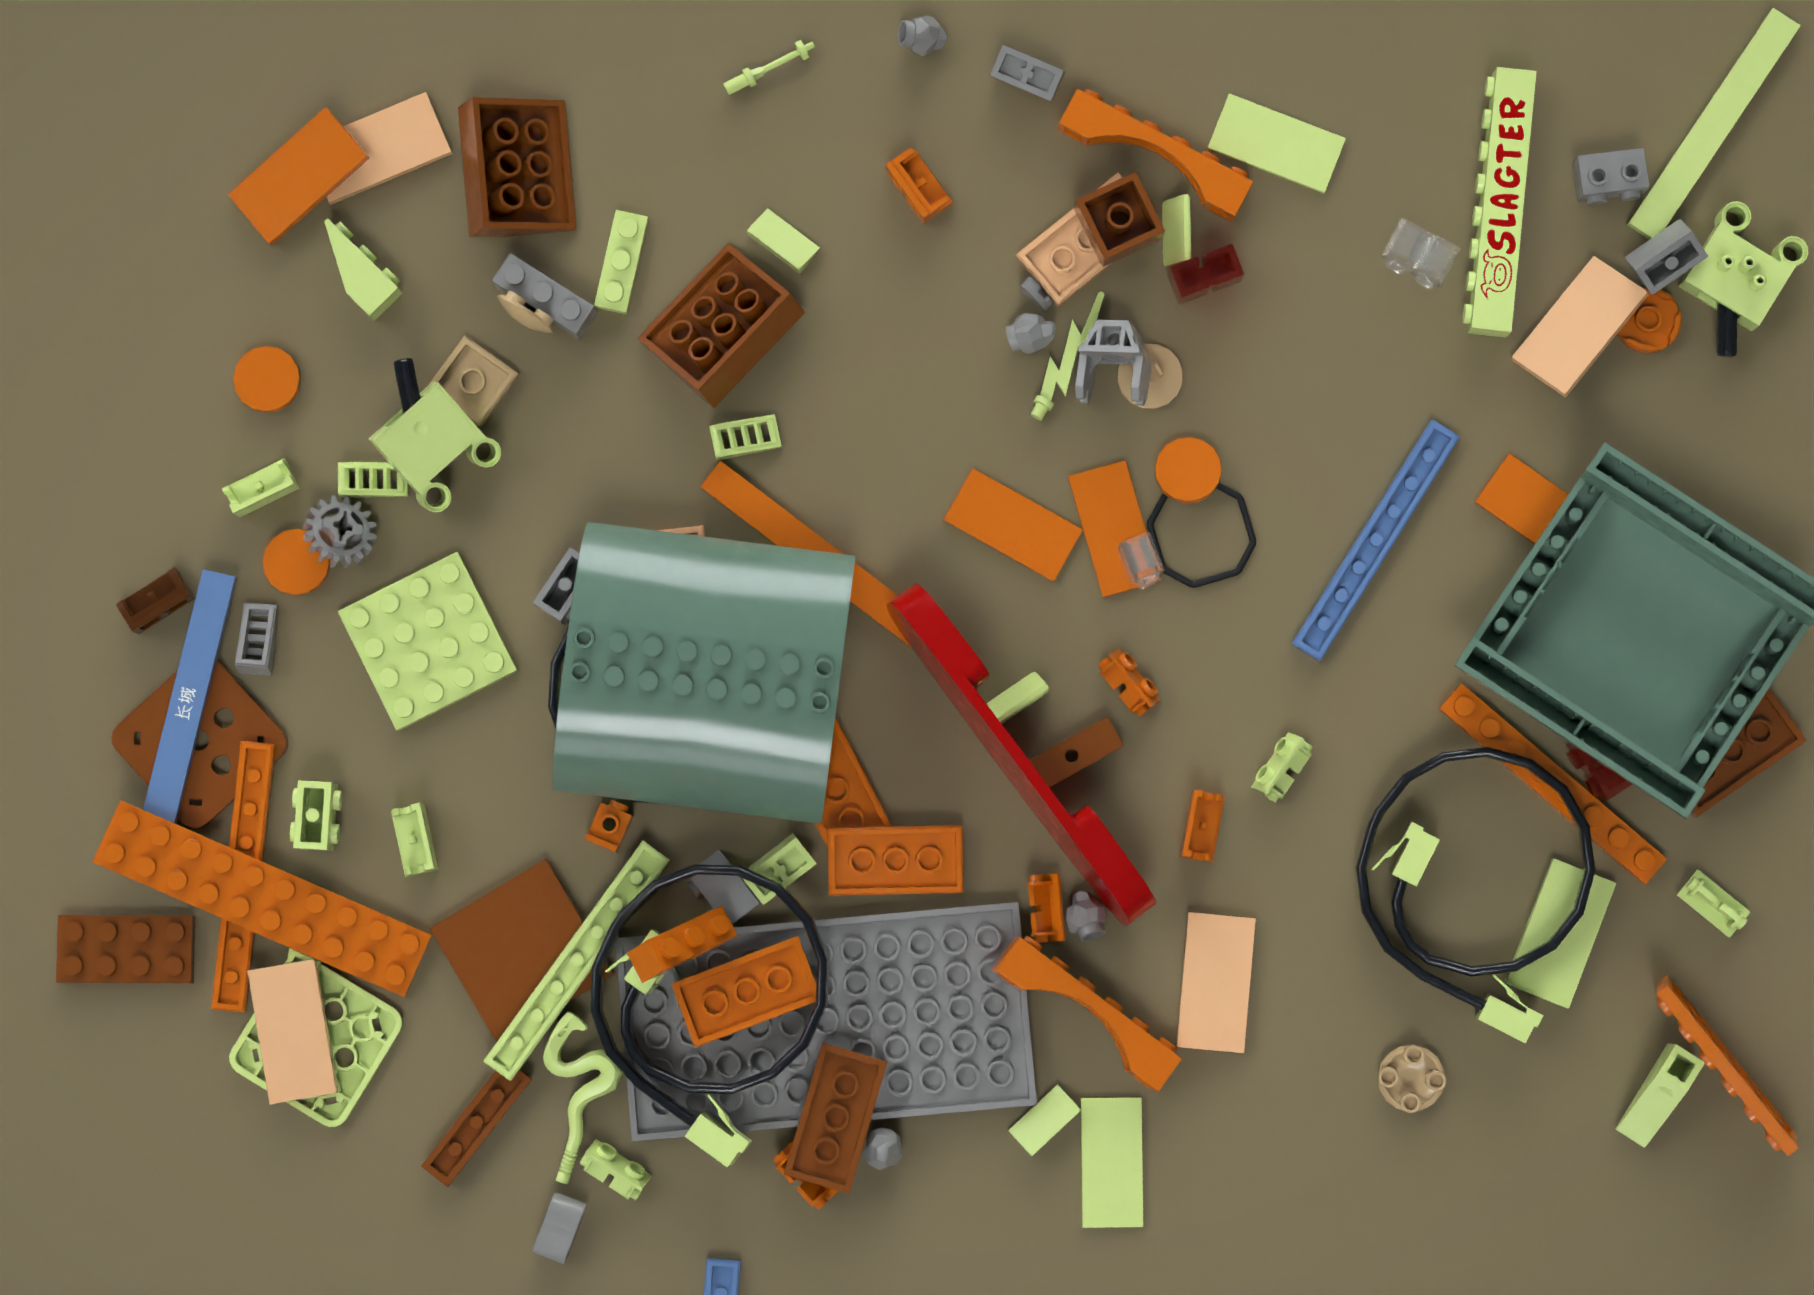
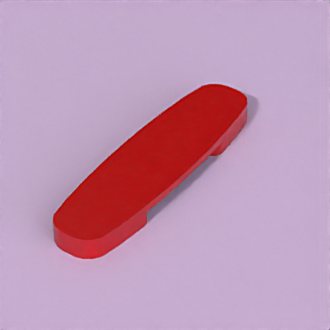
(1078, 834)

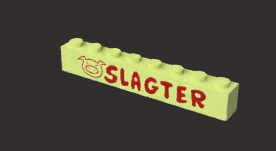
(1500, 203)

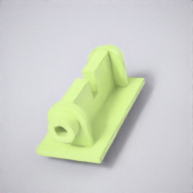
(1288, 753)
(1714, 903)
(628, 1175)

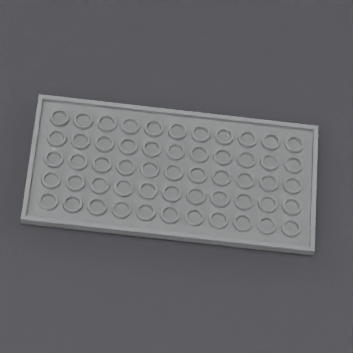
(898, 991)

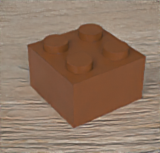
(1119, 219)

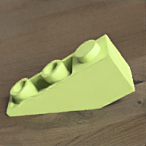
(362, 279)
(1659, 1094)

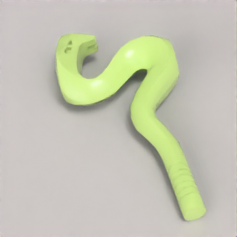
(602, 1085)

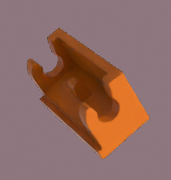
(917, 185)
(1202, 826)

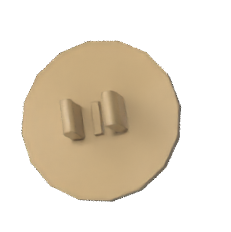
(1165, 377)

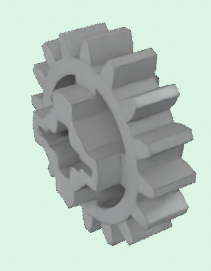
(353, 527)

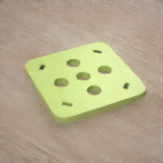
(352, 1031)

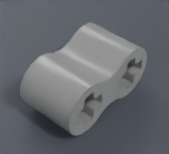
(559, 1228)

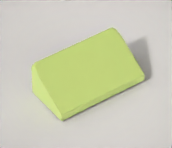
(1177, 229)
(783, 240)
(1018, 697)
(1044, 1120)

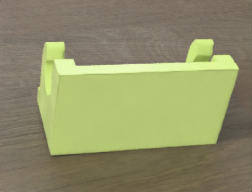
(260, 488)
(414, 839)
(782, 864)

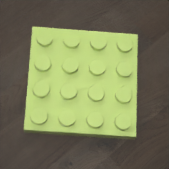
(427, 641)

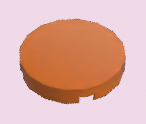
(1652, 324)
(267, 379)
(1188, 470)
(291, 566)

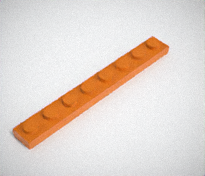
(1606, 828)

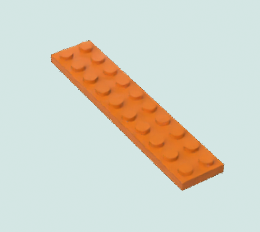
(262, 898)

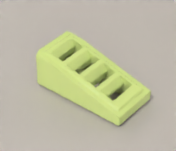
(735, 451)
(359, 491)

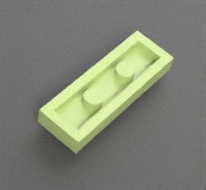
(621, 262)

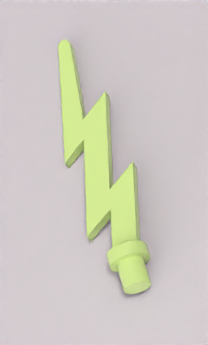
(1063, 375)

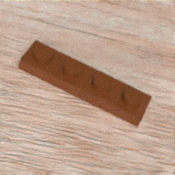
(474, 1126)

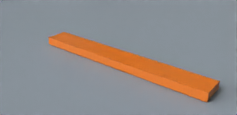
(787, 531)
(248, 837)

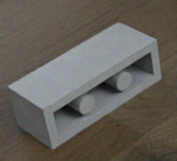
(542, 293)

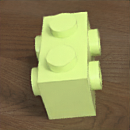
(316, 815)

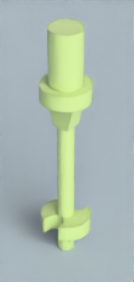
(749, 76)

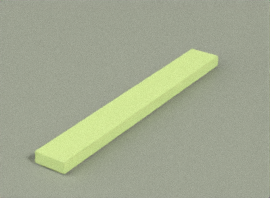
(1714, 124)
(572, 964)

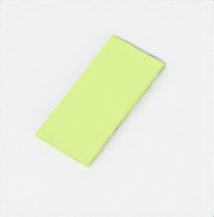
(1276, 143)
(1112, 1162)

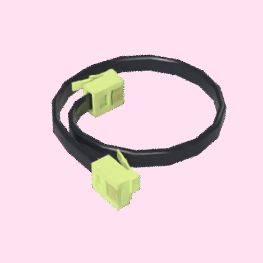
(1411, 867)
(706, 1131)

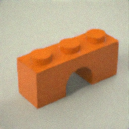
(682, 943)

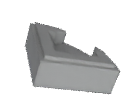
(1032, 291)

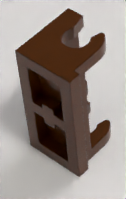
(155, 601)

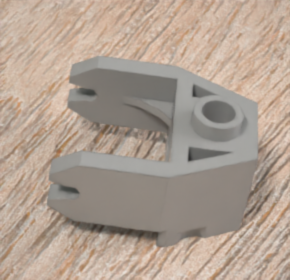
(1113, 344)

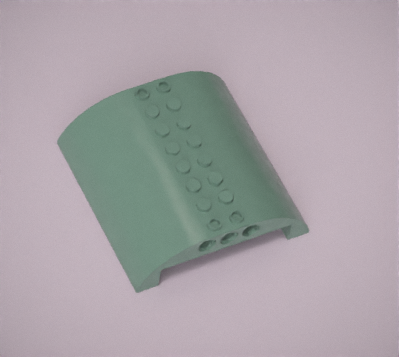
(1642, 629)
(702, 672)

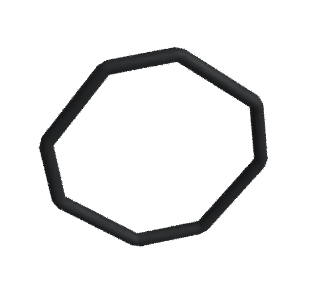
(1214, 578)

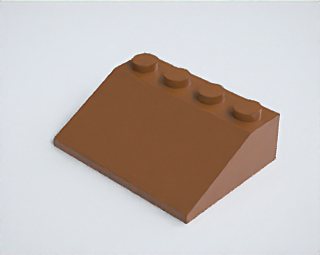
(516, 167)
(721, 325)

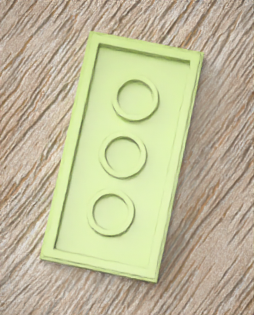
(1559, 972)

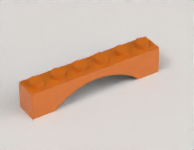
(1096, 122)
(1142, 1055)

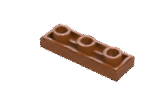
(1089, 745)

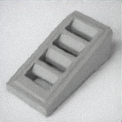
(263, 666)

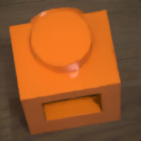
(611, 839)

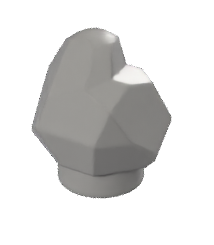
(921, 35)
(1030, 333)
(1086, 916)
(883, 1149)

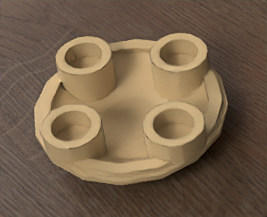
(535, 321)
(1411, 1078)

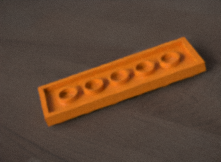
(1734, 1076)

